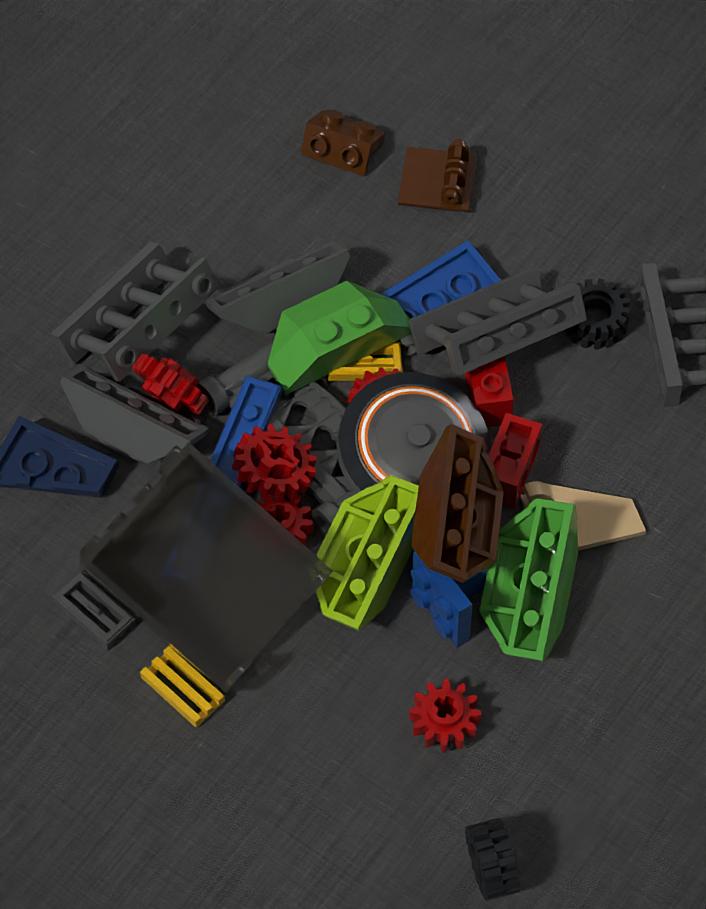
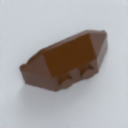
(458, 507)

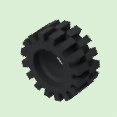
(605, 330)
(492, 859)

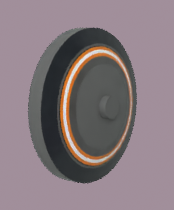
(397, 425)

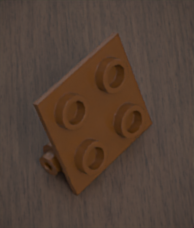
(438, 177)

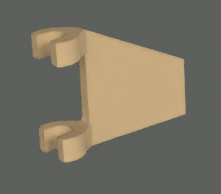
(599, 516)

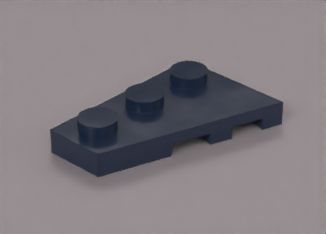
(52, 463)

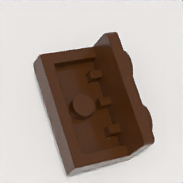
(341, 141)

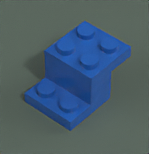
(446, 600)

